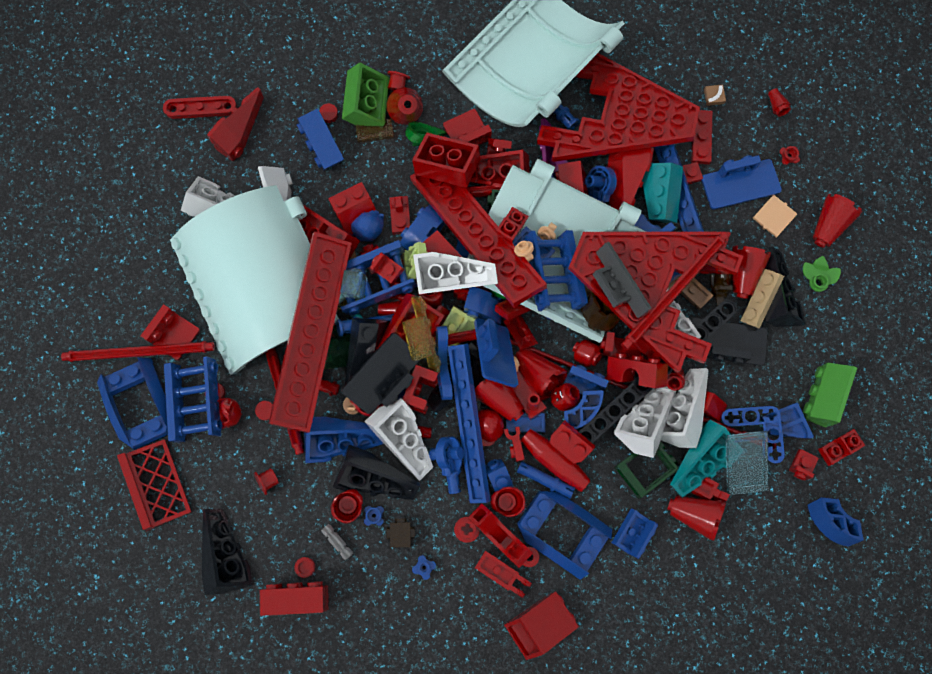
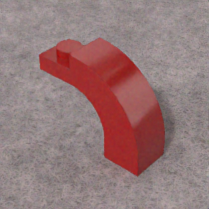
(500, 536)

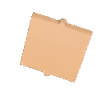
(774, 216)

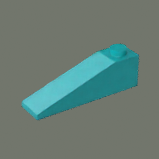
(703, 460)

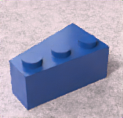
(319, 140)

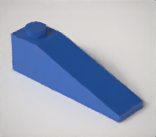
(332, 436)

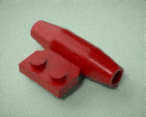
(561, 453)

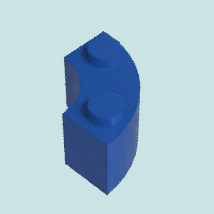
(422, 227)
(482, 305)
(586, 409)
(835, 522)

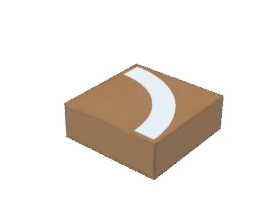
(714, 95)

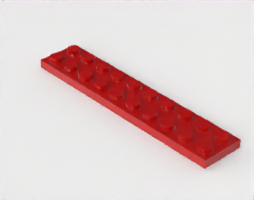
(477, 234)
(310, 333)

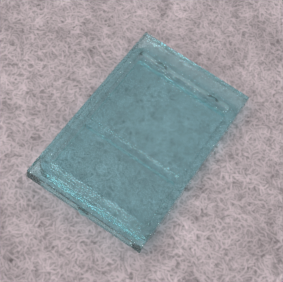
(747, 462)

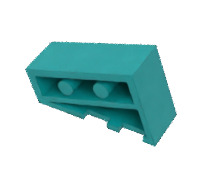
(663, 191)

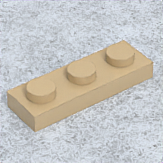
(762, 298)

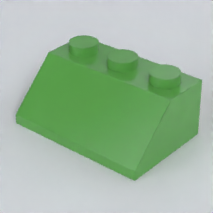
(365, 96)
(829, 394)

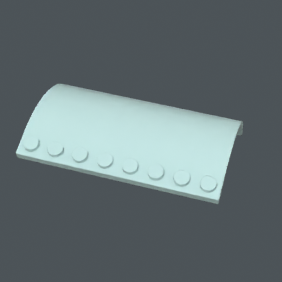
(528, 58)
(569, 209)
(246, 270)

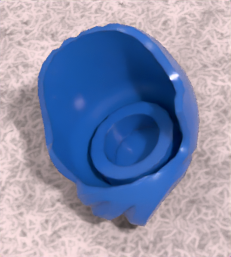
(368, 226)

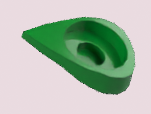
(416, 131)

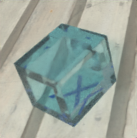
(353, 284)

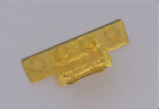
(419, 336)

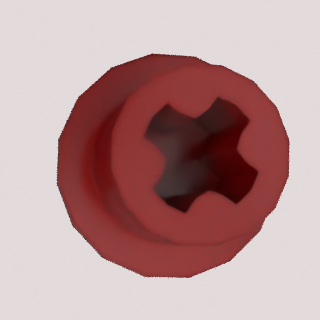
(397, 80)
(266, 480)
(466, 530)

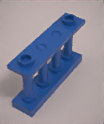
(567, 247)
(364, 261)
(174, 400)

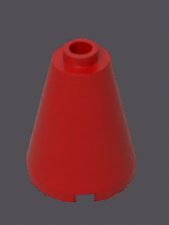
(398, 111)
(834, 219)
(750, 270)
(540, 372)
(500, 399)
(698, 514)

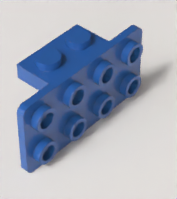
(741, 182)
(495, 352)

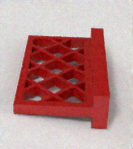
(136, 489)

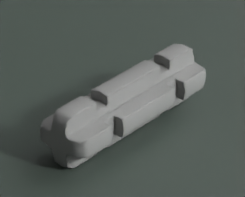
(337, 541)

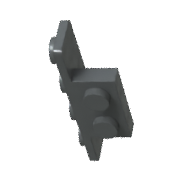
(618, 282)

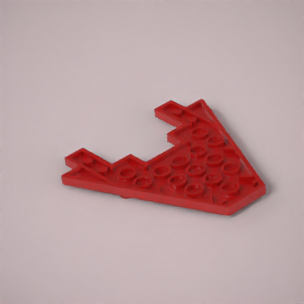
(633, 117)
(651, 263)

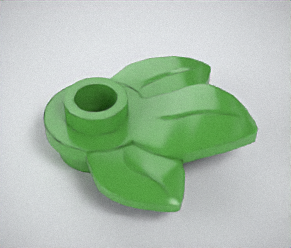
(821, 272)

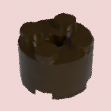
(599, 315)

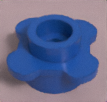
(370, 511)
(422, 561)

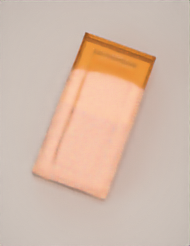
(373, 133)

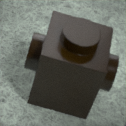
(400, 533)

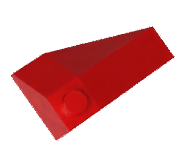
(231, 134)
(629, 170)

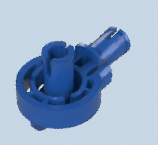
(601, 186)
(449, 461)

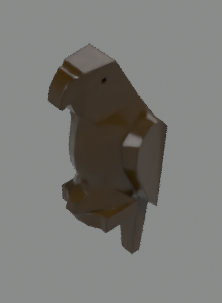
(720, 286)

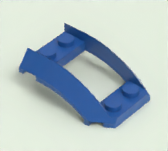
(127, 378)
(589, 545)

